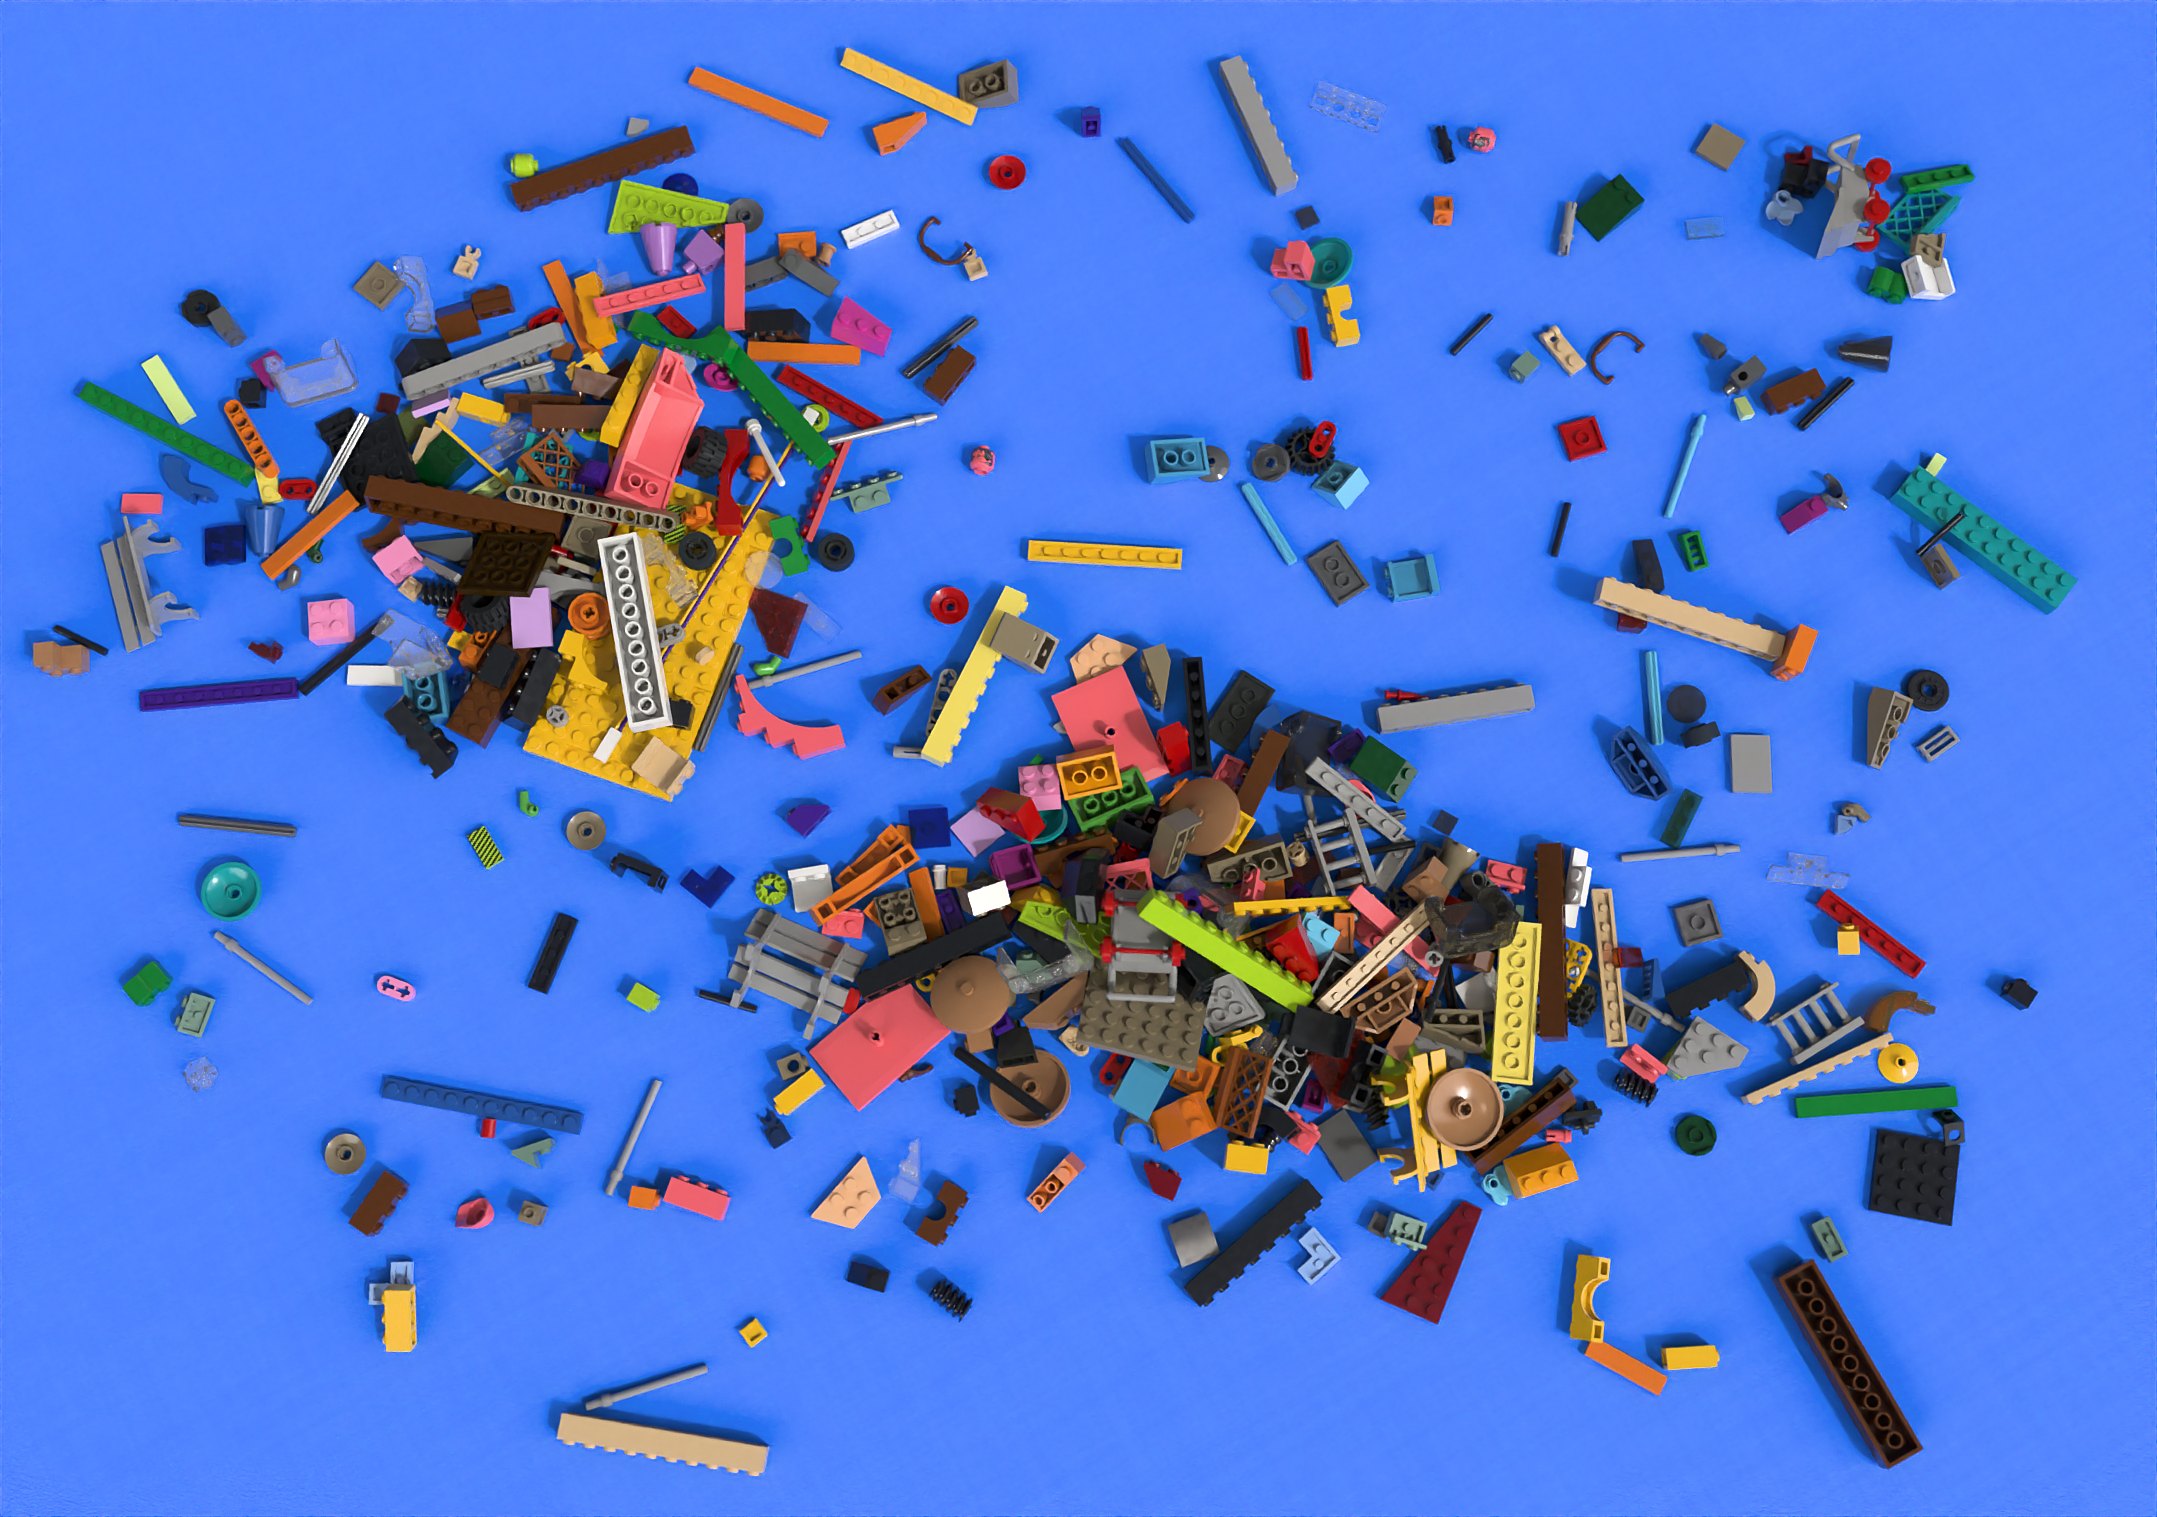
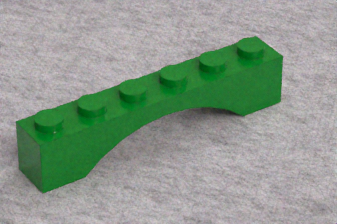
(714, 347)

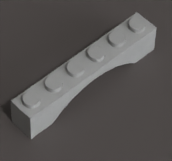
(565, 585)

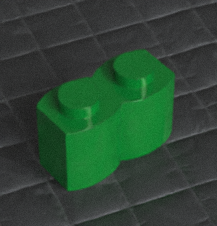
(1888, 285)
(148, 984)

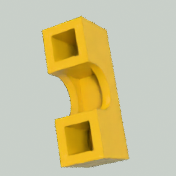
(1343, 331)

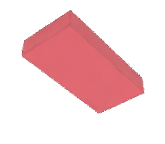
(142, 504)

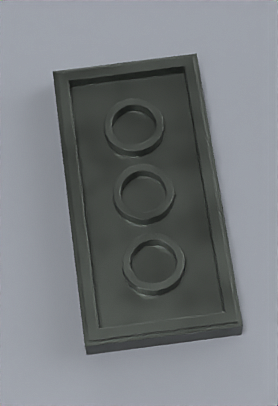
(1238, 711)

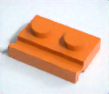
(801, 240)

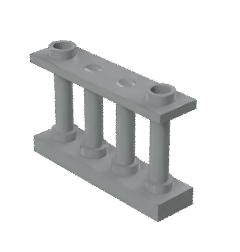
(1354, 839)
(1815, 1043)

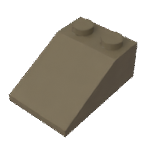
(990, 85)

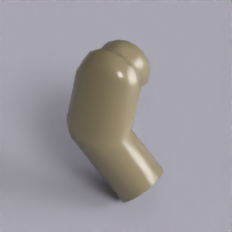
(1855, 809)

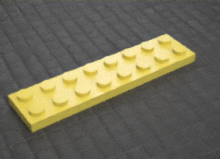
(1516, 1007)

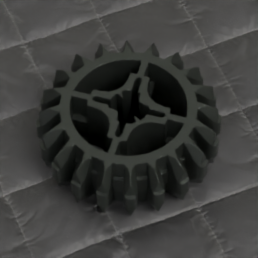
(1296, 458)

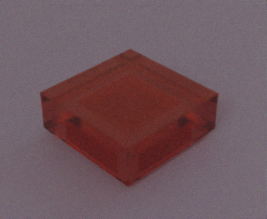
(387, 403)

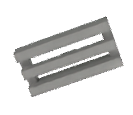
(1924, 752)

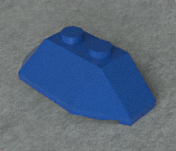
(1639, 765)

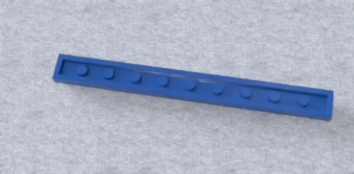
(482, 1106)

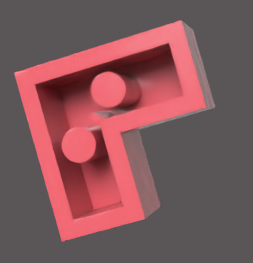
(1293, 262)

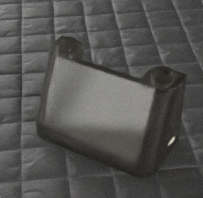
(1309, 737)
(1473, 925)

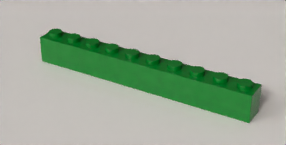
(778, 407)
(167, 434)

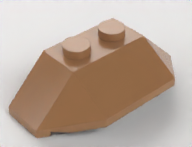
(1383, 1003)
(1060, 1006)

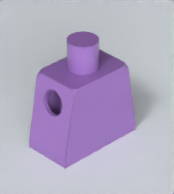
(703, 254)

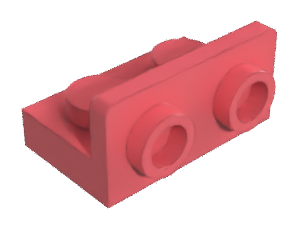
(1231, 771)
(1506, 876)
(1252, 887)
(845, 924)
(1367, 933)
(1643, 1063)
(1305, 1139)

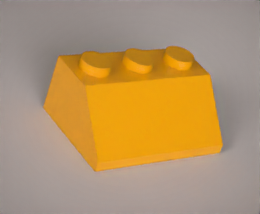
(1089, 772)
(1539, 1170)

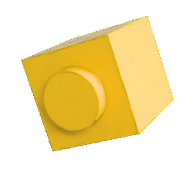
(1848, 939)

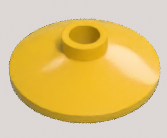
(1889, 1065)

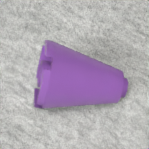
(659, 246)

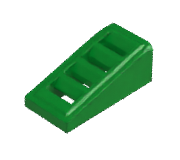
(1697, 541)

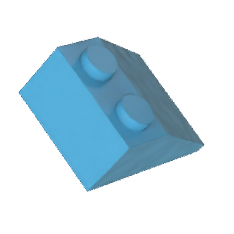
(1176, 460)
(1142, 1088)

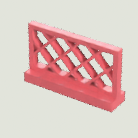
(1127, 868)

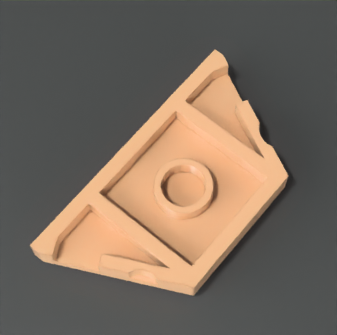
(1099, 657)
(851, 1198)

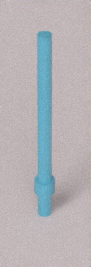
(1696, 434)

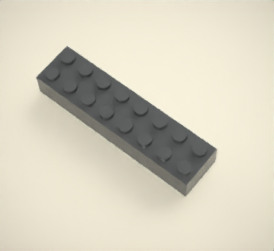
(1290, 1062)

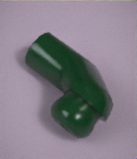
(314, 552)

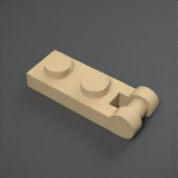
(1562, 351)

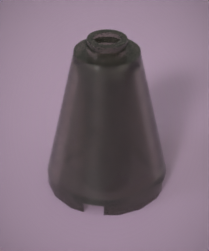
(1868, 352)

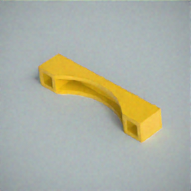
(628, 395)

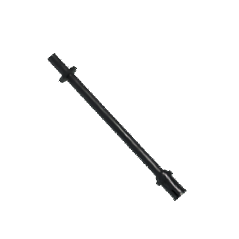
(1433, 1002)

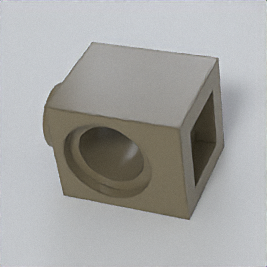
(783, 1065)
(533, 1213)

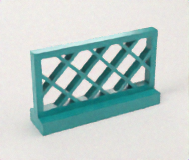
(1932, 222)
(531, 440)

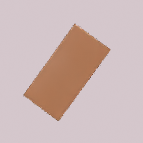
(1402, 1039)

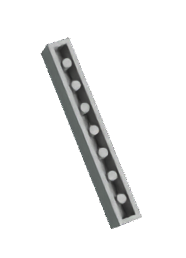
(1258, 125)
(1455, 709)

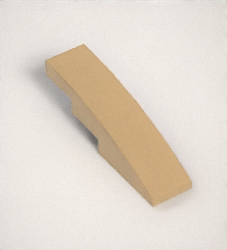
(429, 434)

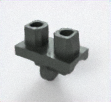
(1582, 1119)

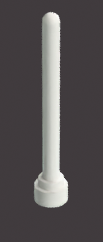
(754, 429)

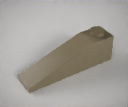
(1885, 714)
(1264, 853)

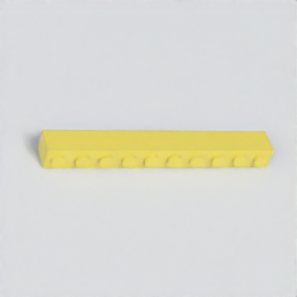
(970, 683)

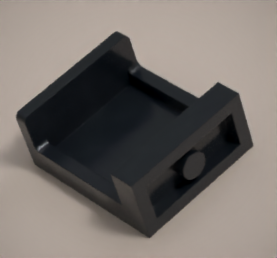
(657, 876)

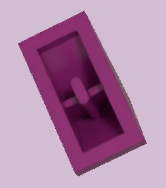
(258, 367)
(1313, 1097)

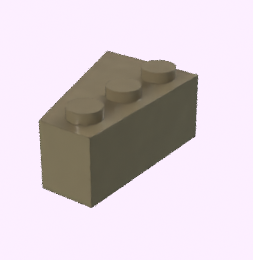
(1171, 840)
(1455, 1028)

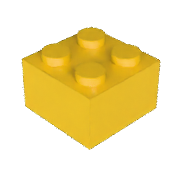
(1246, 1158)

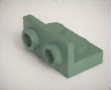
(194, 1015)

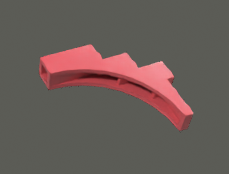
(808, 741)

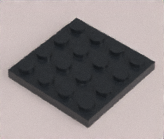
(378, 451)
(1914, 1177)

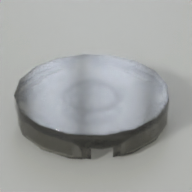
(1686, 704)

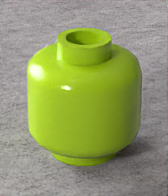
(524, 165)

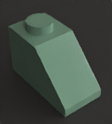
(1028, 961)

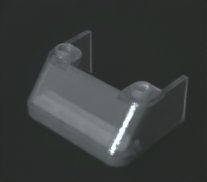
(416, 648)
(1216, 895)
(1072, 965)

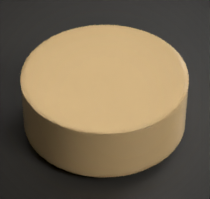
(704, 655)

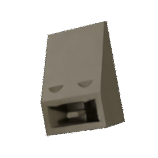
(1024, 644)
(1156, 664)
(906, 929)

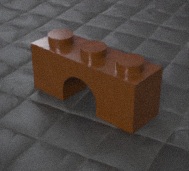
(935, 1231)

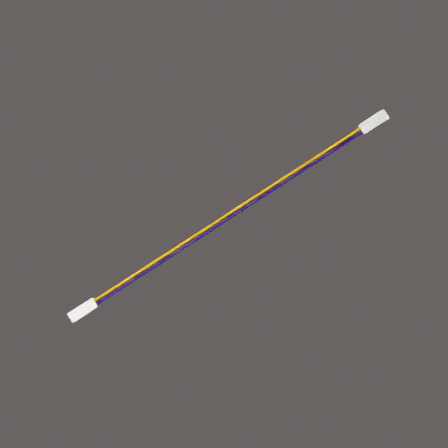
(614, 735)

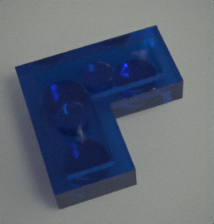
(708, 890)

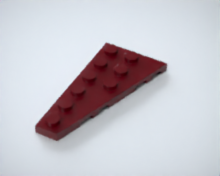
(1431, 1274)

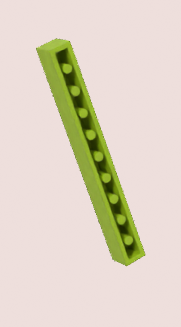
(1224, 950)

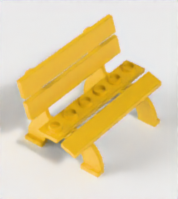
(1416, 1094)

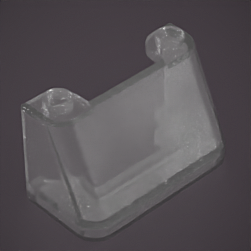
(316, 378)

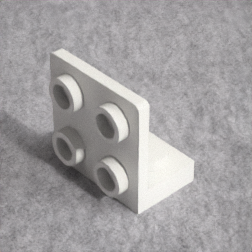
(810, 886)
(1479, 991)

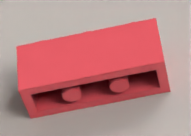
(697, 1197)

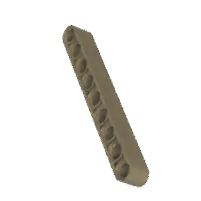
(584, 509)

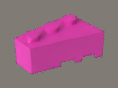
(860, 328)

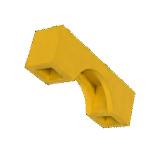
(1589, 1274)

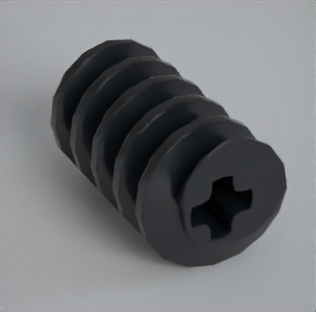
(439, 595)
(1635, 1086)
(1374, 1112)
(951, 1298)

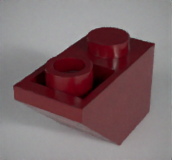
(1162, 1182)

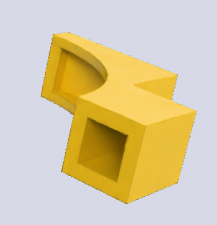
(574, 648)

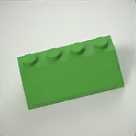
(1107, 806)

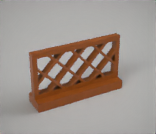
(539, 476)
(1230, 1088)

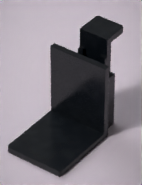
(1319, 1031)

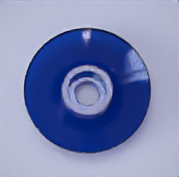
(688, 184)
(459, 684)

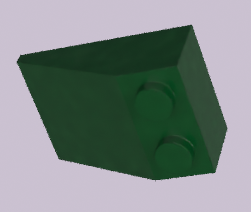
(1609, 207)
(443, 462)
(1382, 770)

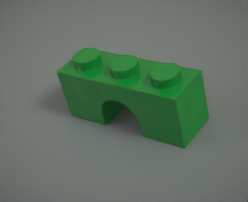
(786, 528)

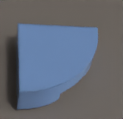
(1843, 824)

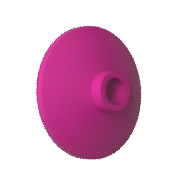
(719, 379)

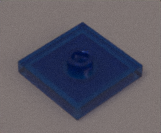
(929, 828)

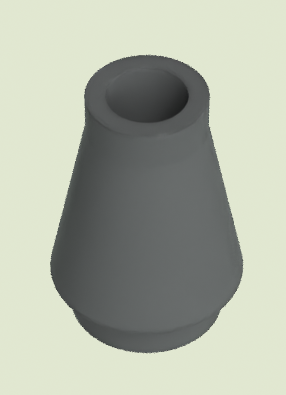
(1714, 347)

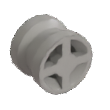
(554, 713)

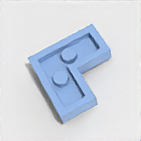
(1321, 1259)
(400, 1274)

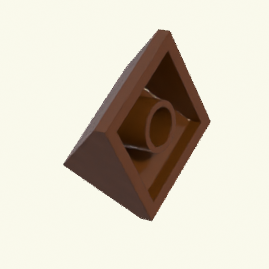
(458, 322)

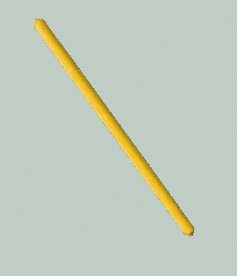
(474, 454)

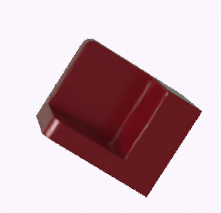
(1799, 158)

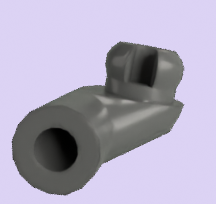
(292, 578)

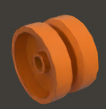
(590, 616)

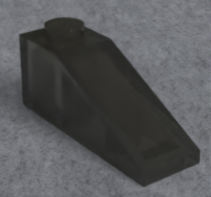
(1648, 566)

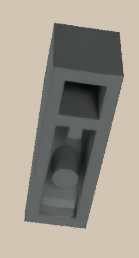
(809, 271)
(454, 551)

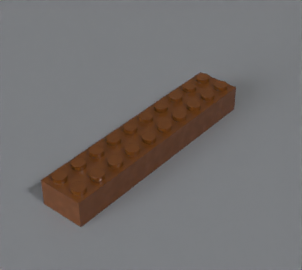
(458, 509)
(1847, 1364)

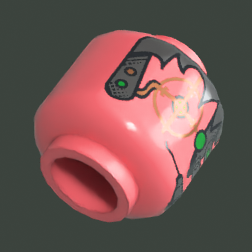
(1482, 139)
(982, 460)

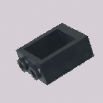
(1202, 973)

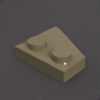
(1929, 247)

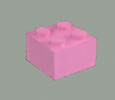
(399, 560)
(331, 622)
(1041, 784)

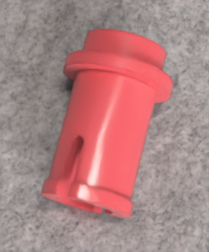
(1559, 1135)

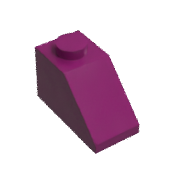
(1804, 514)

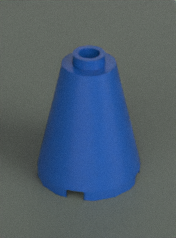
(264, 528)

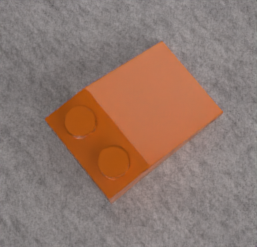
(1182, 1121)

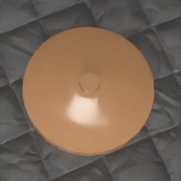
(1216, 806)
(969, 995)
(1044, 1081)
(1463, 1109)

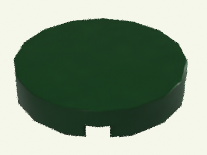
(1695, 1135)

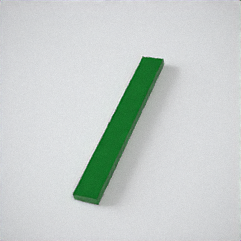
(1875, 1102)

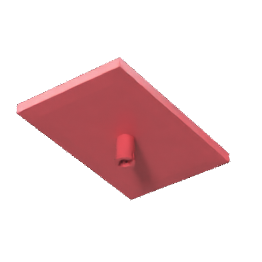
(1105, 706)
(867, 1066)

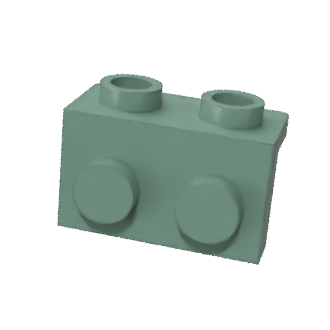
(1405, 1230)

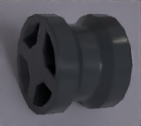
(1270, 1140)

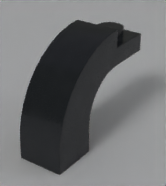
(1273, 1119)

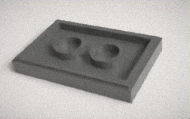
(1337, 573)
(1345, 1146)

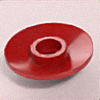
(1007, 165)
(949, 596)

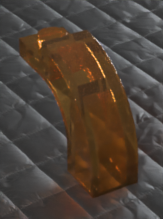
(1880, 1011)

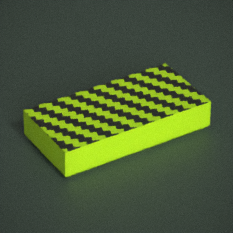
(678, 533)
(485, 847)

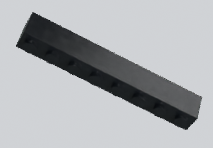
(933, 956)
(1253, 1242)

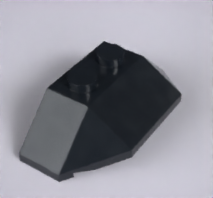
(1084, 884)

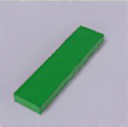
(1936, 179)

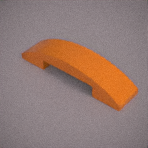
(878, 851)

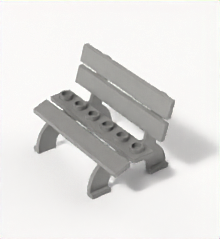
(148, 610)
(803, 950)

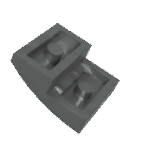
(1193, 1239)

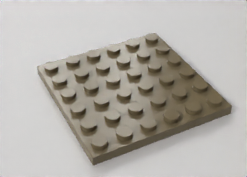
(1141, 1029)

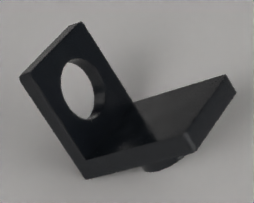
(1950, 1121)

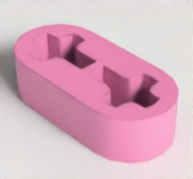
(394, 992)

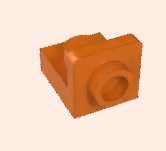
(1442, 210)

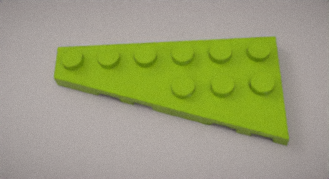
(645, 204)
(1052, 922)

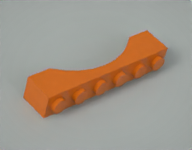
(863, 884)

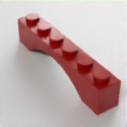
(729, 516)

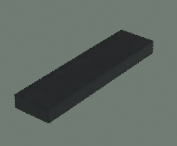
(553, 953)

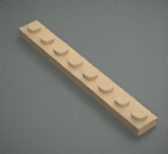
(1374, 960)
(1609, 977)
(1810, 1072)

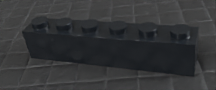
(1197, 716)

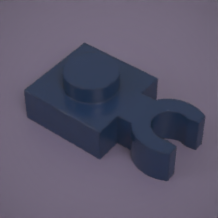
(777, 1132)

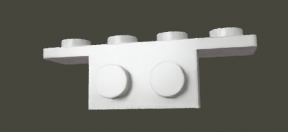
(1576, 885)

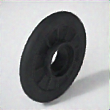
(1935, 682)

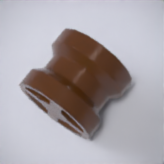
(717, 233)

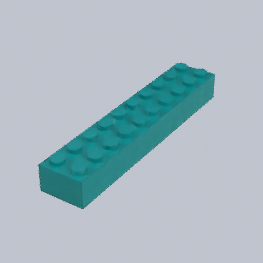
(1984, 540)

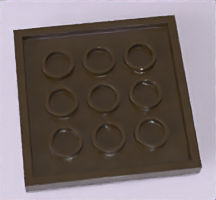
(506, 564)

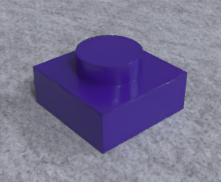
(1298, 892)

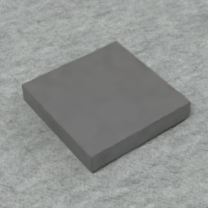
(1697, 923)

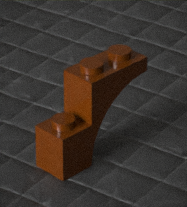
(387, 535)

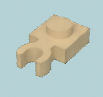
(467, 265)
(974, 266)

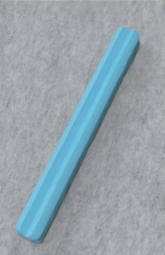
(1269, 524)
(1654, 698)

